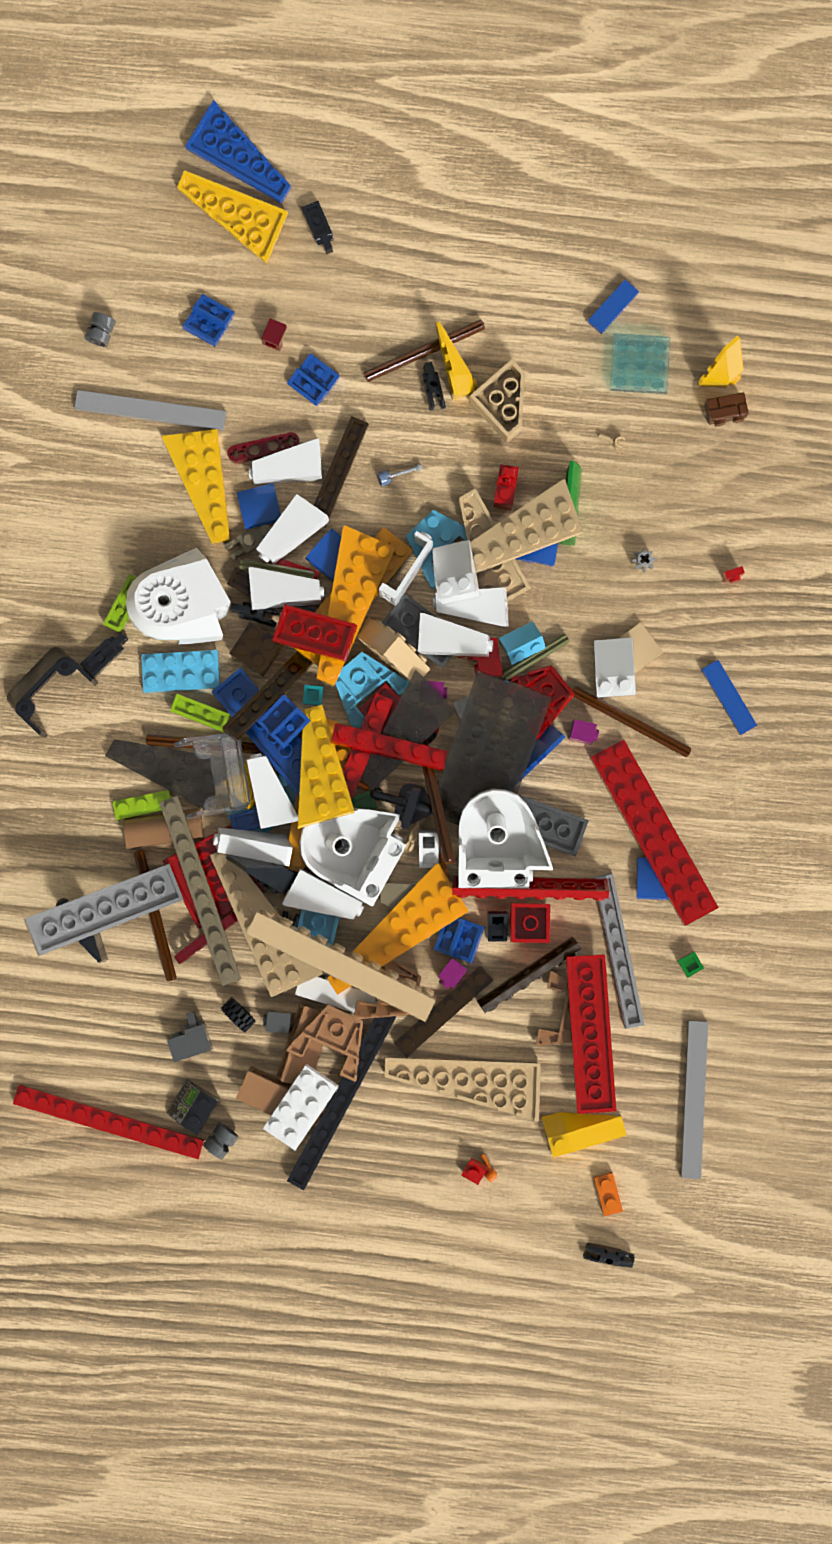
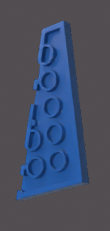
(230, 150)

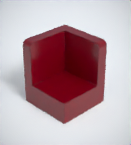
(273, 334)

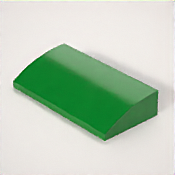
(573, 481)

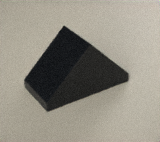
(497, 925)

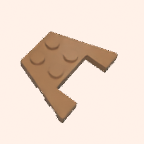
(368, 1010)
(337, 1031)
(548, 1037)

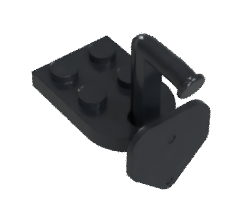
(411, 803)

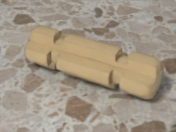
(413, 834)

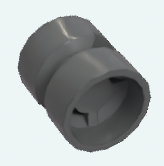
(100, 328)
(220, 1141)

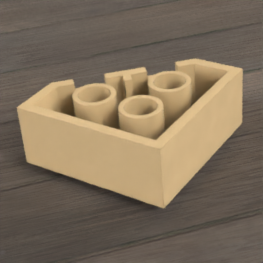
(502, 400)
(392, 648)

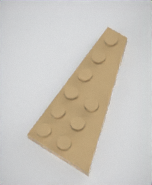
(476, 522)

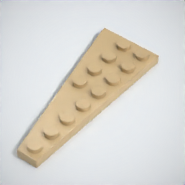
(532, 527)
(277, 968)
(492, 1084)

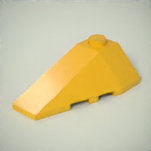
(725, 368)
(458, 375)
(576, 1131)

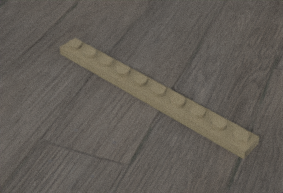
(200, 890)

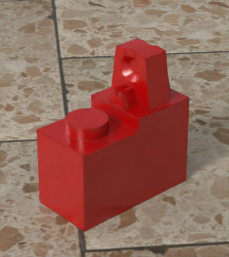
(506, 487)
(489, 664)

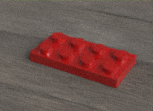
(314, 633)

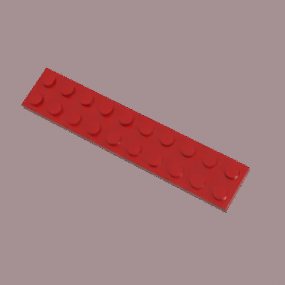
(654, 833)

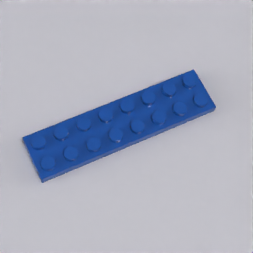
(233, 695)

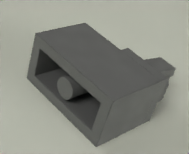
(193, 1042)

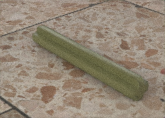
(244, 564)
(531, 660)

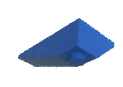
(544, 746)

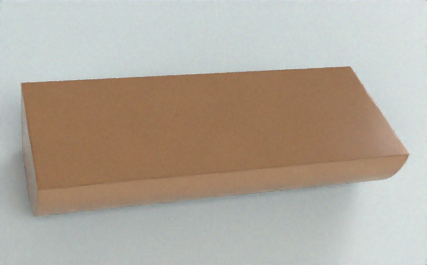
(153, 830)
(291, 1064)
(262, 1090)

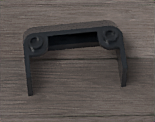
(53, 661)

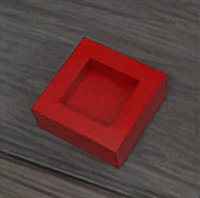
(733, 575)
(474, 1171)

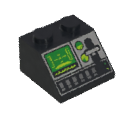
(192, 1107)

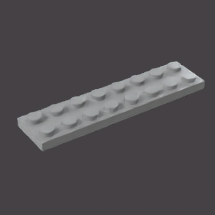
(103, 909)

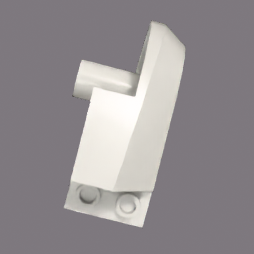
(179, 600)
(499, 842)
(364, 853)

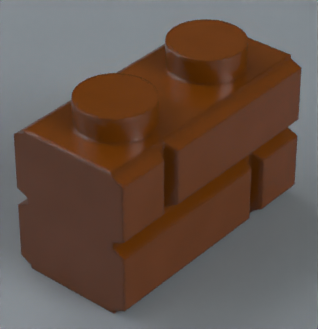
(726, 408)

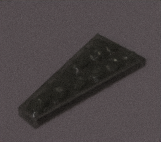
(414, 720)
(170, 768)

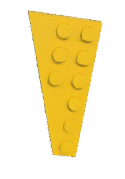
(244, 217)
(200, 468)

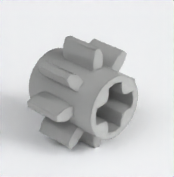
(643, 554)

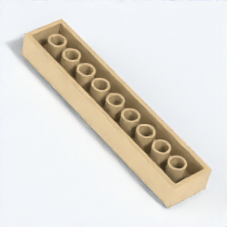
(341, 964)

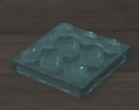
(640, 363)

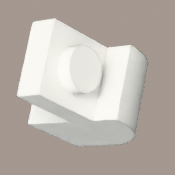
(428, 848)

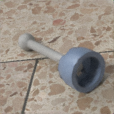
(385, 477)

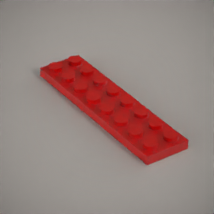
(541, 888)
(591, 1034)

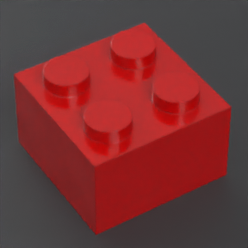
(529, 923)

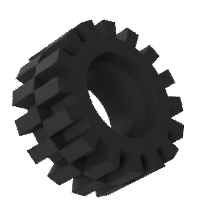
(238, 1014)

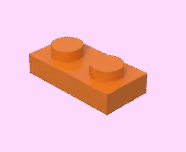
(608, 1194)

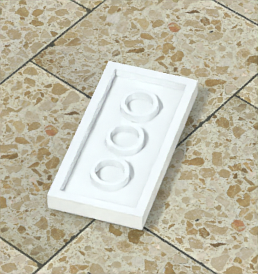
(300, 1107)

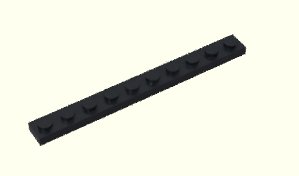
(339, 1104)

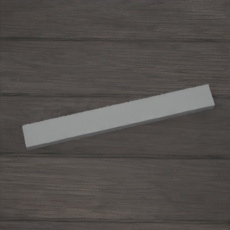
(150, 410)
(620, 956)
(694, 1099)

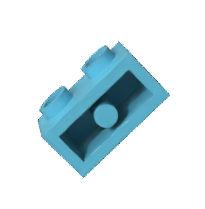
(522, 643)

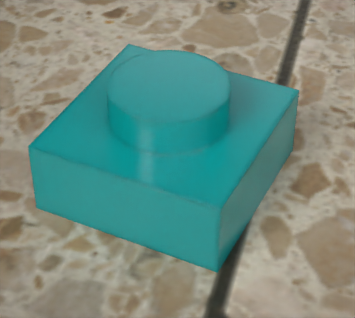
(313, 695)

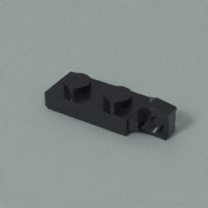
(318, 225)
(104, 655)

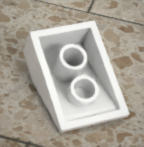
(455, 572)
(614, 667)

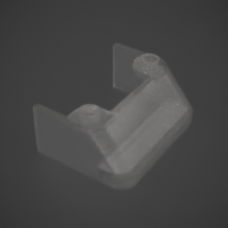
(227, 773)

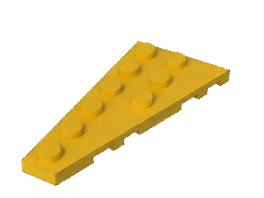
(322, 781)

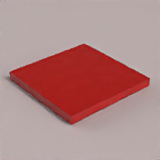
(205, 849)

